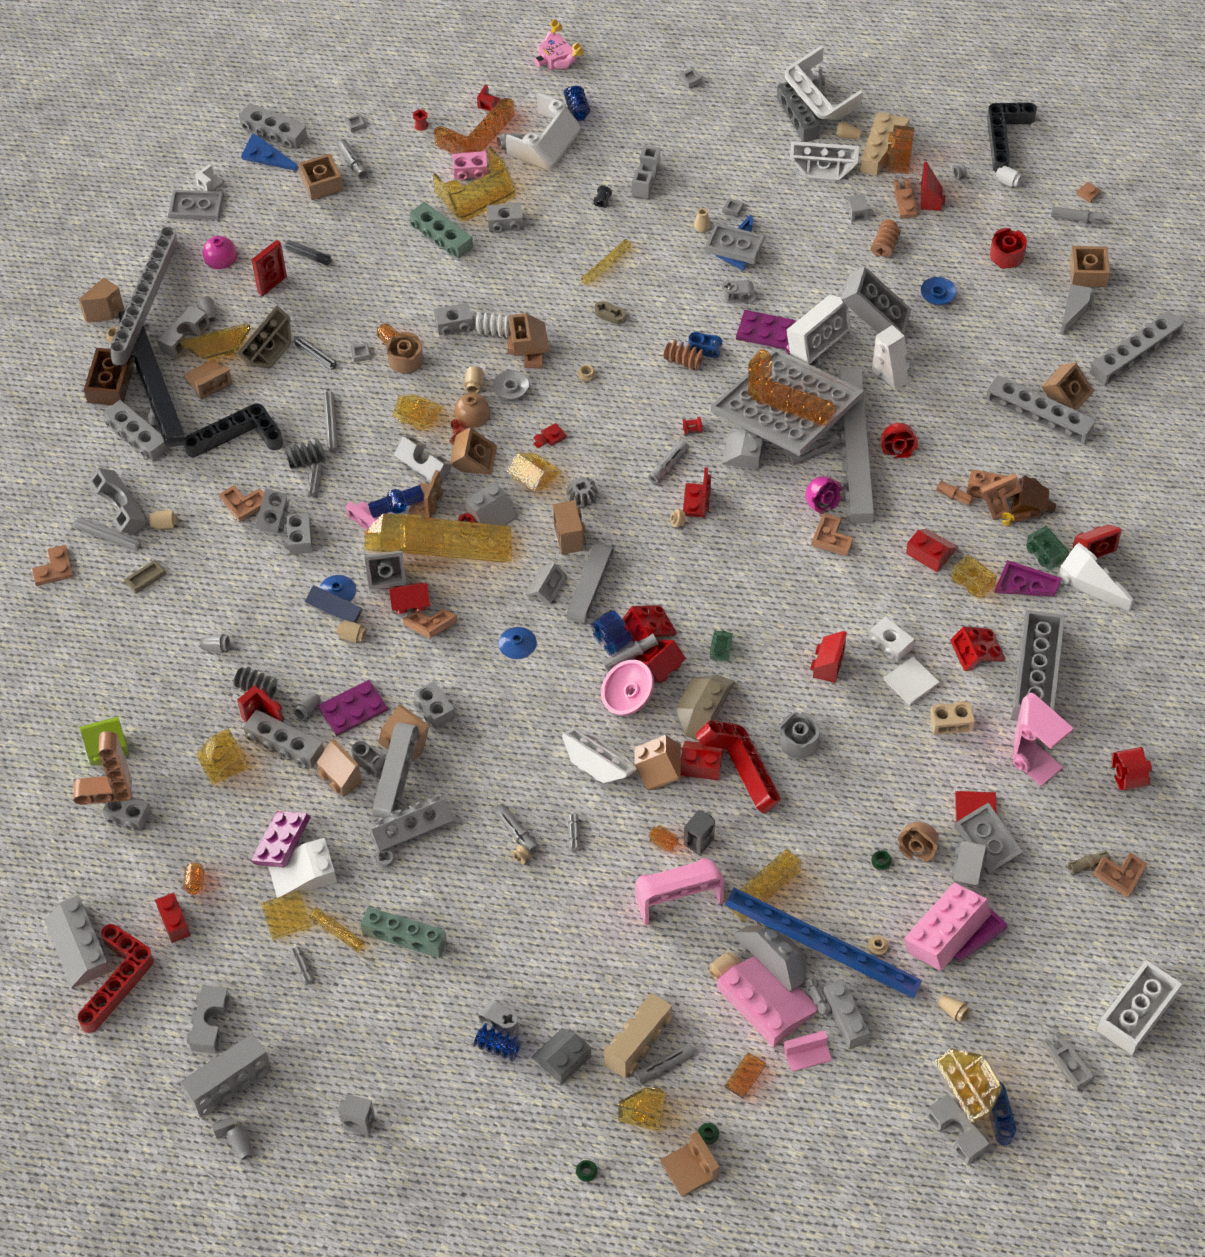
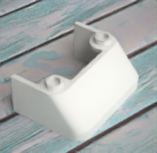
(801, 80)
(550, 146)

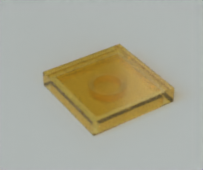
(286, 915)

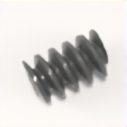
(305, 453)
(246, 679)

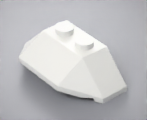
(823, 160)
(596, 756)

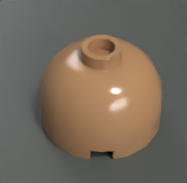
(472, 410)
(918, 837)

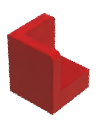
(486, 101)

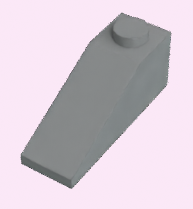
(1077, 304)

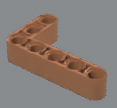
(115, 785)

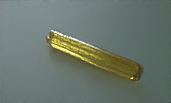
(608, 260)

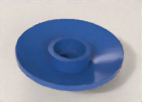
(938, 285)
(346, 590)
(517, 649)

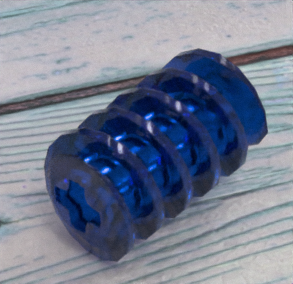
(577, 102)
(497, 1042)

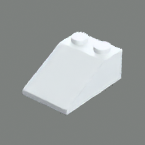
(306, 869)

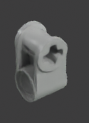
(739, 291)
(371, 760)
(498, 1015)

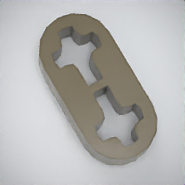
(610, 312)

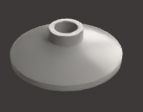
(510, 379)

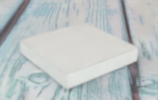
(911, 681)

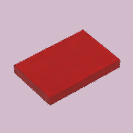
(269, 268)

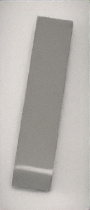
(589, 581)
(395, 769)

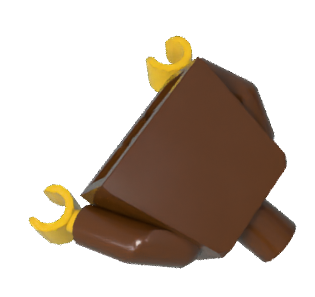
(1030, 502)

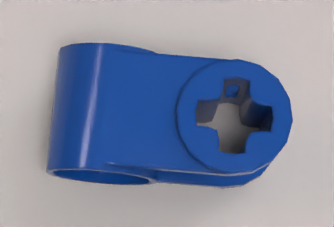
(705, 342)

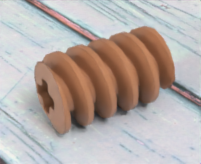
(886, 238)
(683, 355)

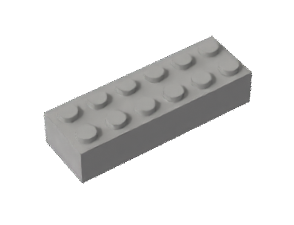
(1038, 658)

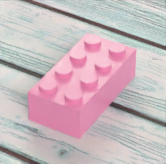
(947, 926)

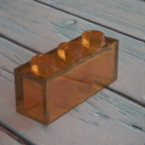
(900, 149)

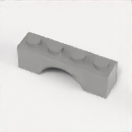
(109, 485)

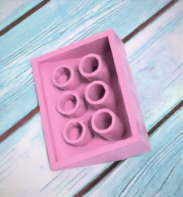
(765, 1000)

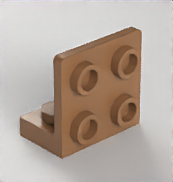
(208, 378)
(431, 495)
(691, 1166)

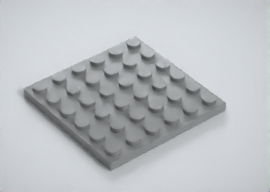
(777, 425)

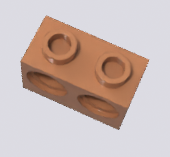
(981, 479)

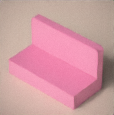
(360, 514)
(807, 1051)

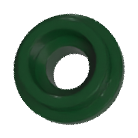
(881, 854)
(709, 1139)
(586, 1164)

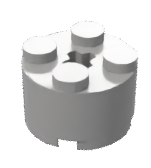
(799, 735)

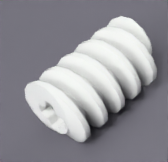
(493, 325)

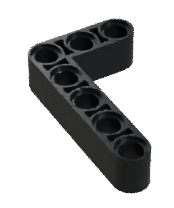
(998, 116)
(232, 426)

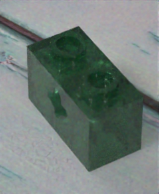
(1047, 548)

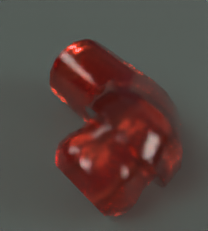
(457, 428)

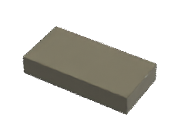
(145, 576)

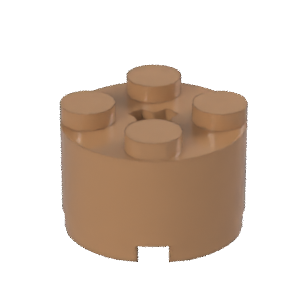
(405, 352)

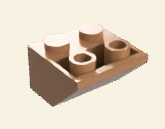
(528, 335)

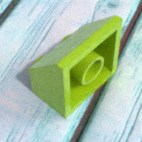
(90, 736)

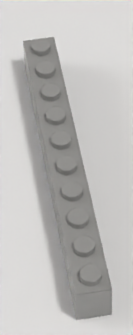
(856, 454)

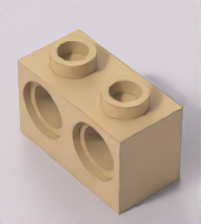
(952, 721)

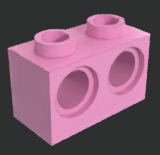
(470, 165)

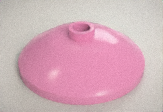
(622, 682)

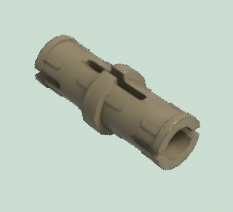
(1087, 862)

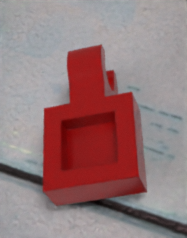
(550, 435)

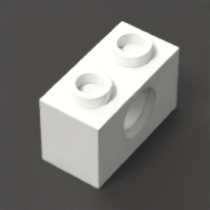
(887, 630)

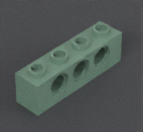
(441, 230)
(403, 932)

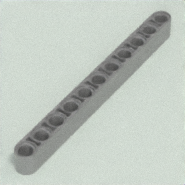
(143, 296)

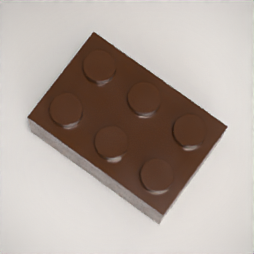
(106, 380)

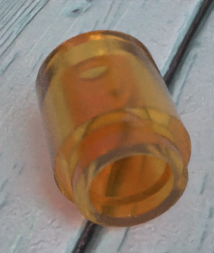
(386, 331)
(663, 838)
(193, 878)

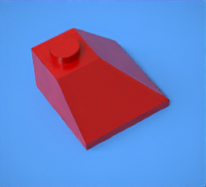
(931, 190)

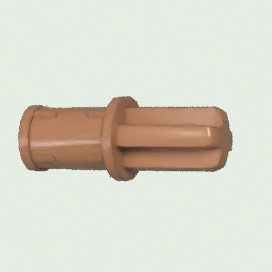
(954, 492)

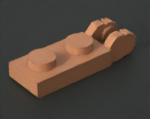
(905, 200)

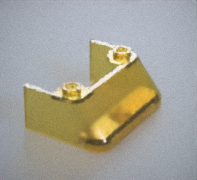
(473, 198)

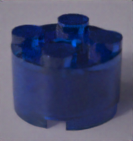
(611, 631)

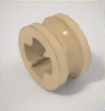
(521, 854)

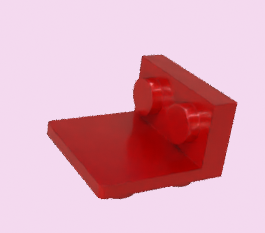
(697, 497)
(648, 620)
(974, 645)
(259, 700)

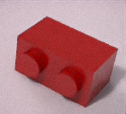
(172, 917)

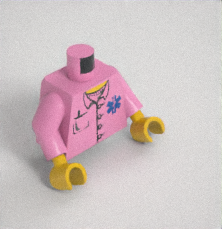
(556, 51)

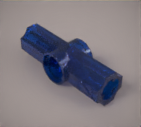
(396, 501)

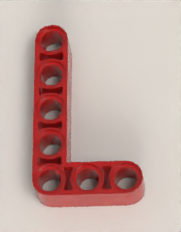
(745, 758)
(118, 978)

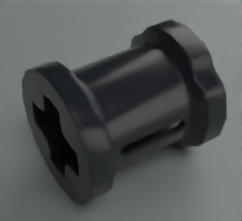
(602, 196)

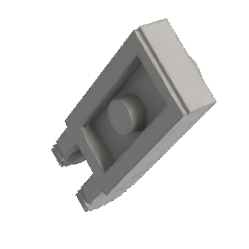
(1069, 1062)

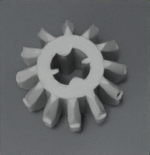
(581, 491)

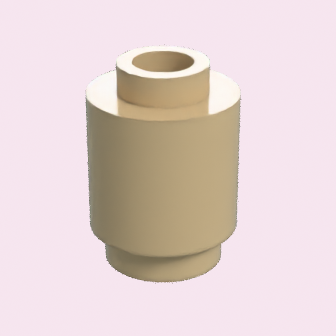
(474, 379)
(163, 519)
(351, 631)
(723, 964)

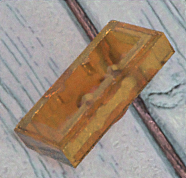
(745, 1075)

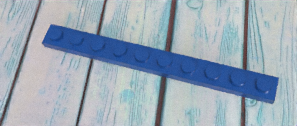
(823, 942)

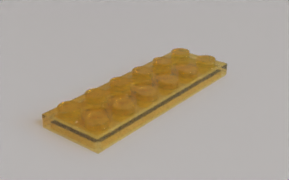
(455, 539)

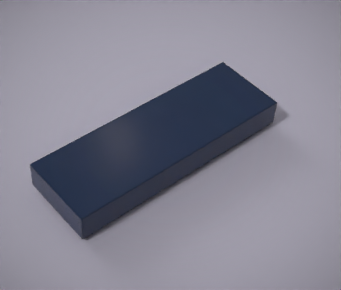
(333, 604)

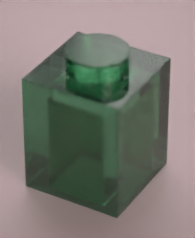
(721, 645)

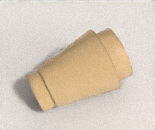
(846, 130)
(702, 220)
(954, 1008)

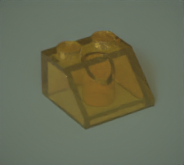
(416, 410)
(532, 470)
(221, 757)
(644, 1108)

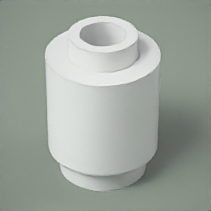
(1008, 176)

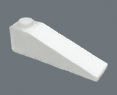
(1086, 575)

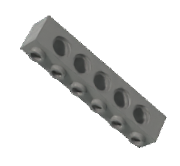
(1136, 347)
(1040, 409)

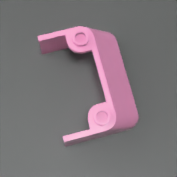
(1039, 721)
(678, 883)

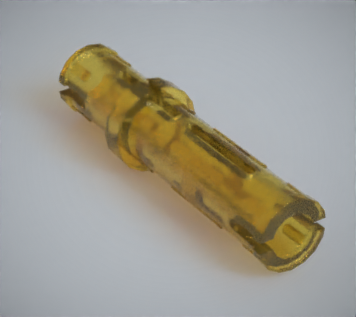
(330, 924)

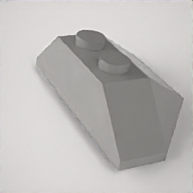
(776, 953)

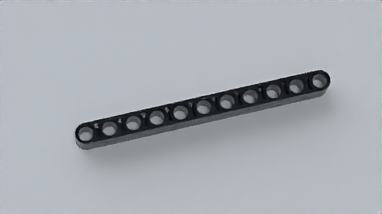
(156, 391)

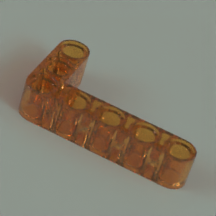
(481, 135)
(783, 397)

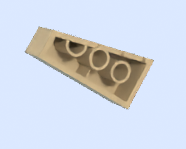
(876, 148)
(637, 1036)

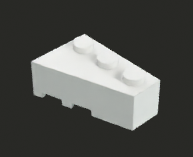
(890, 358)

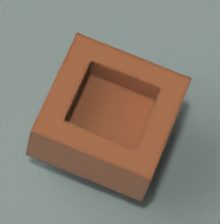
(1088, 192)

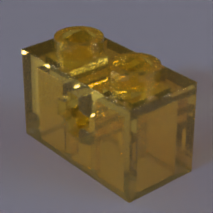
(973, 576)

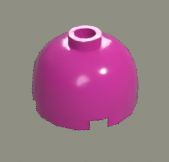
(219, 252)
(824, 490)

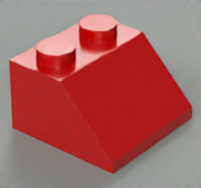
(1100, 540)
(930, 549)
(409, 597)
(829, 657)
(662, 659)
(701, 761)

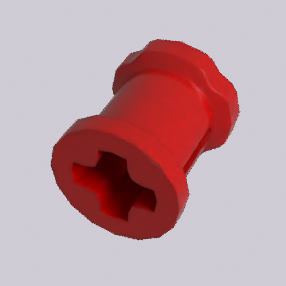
(420, 119)
(686, 423)

